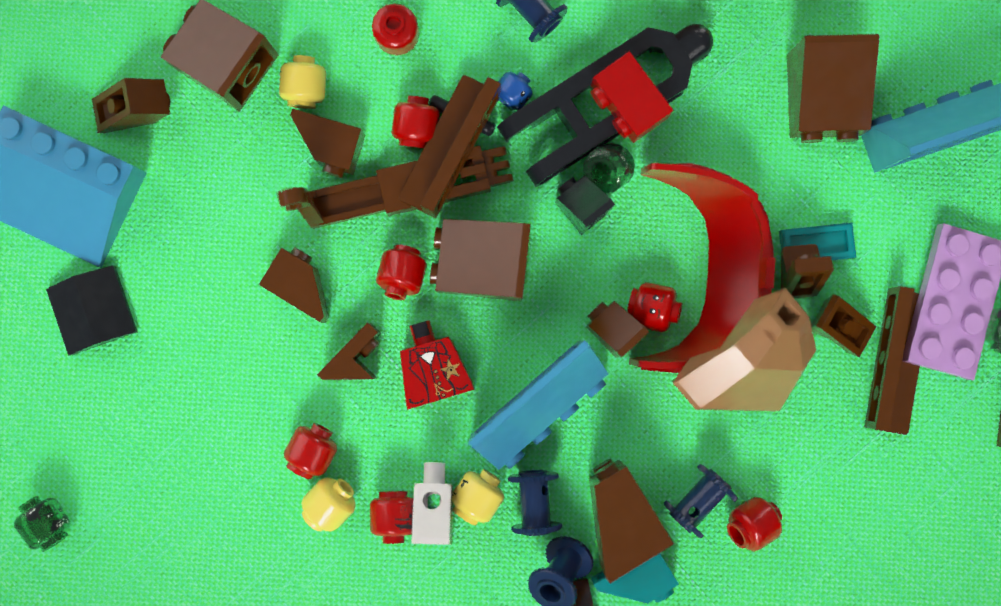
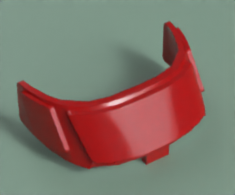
(738, 257)

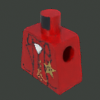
(432, 368)

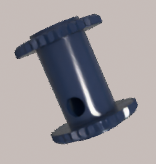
(538, 15)
(703, 497)
(534, 502)
(567, 561)

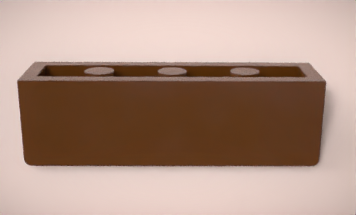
(450, 145)
(893, 379)

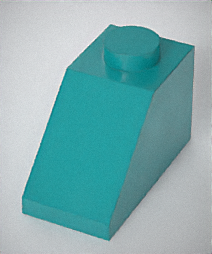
(643, 584)

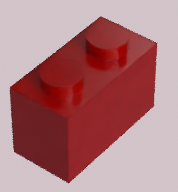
(630, 98)

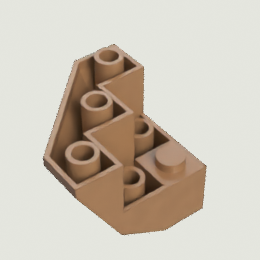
(756, 362)

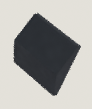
(91, 309)

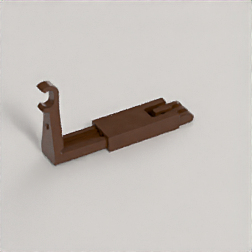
(382, 191)

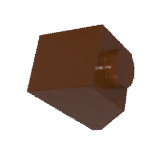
(131, 104)
(330, 142)
(297, 283)
(615, 328)

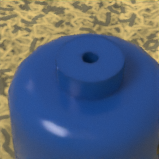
(515, 90)

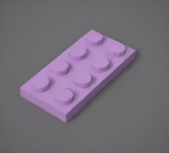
(954, 302)

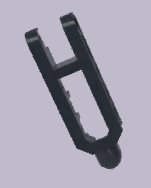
(682, 50)

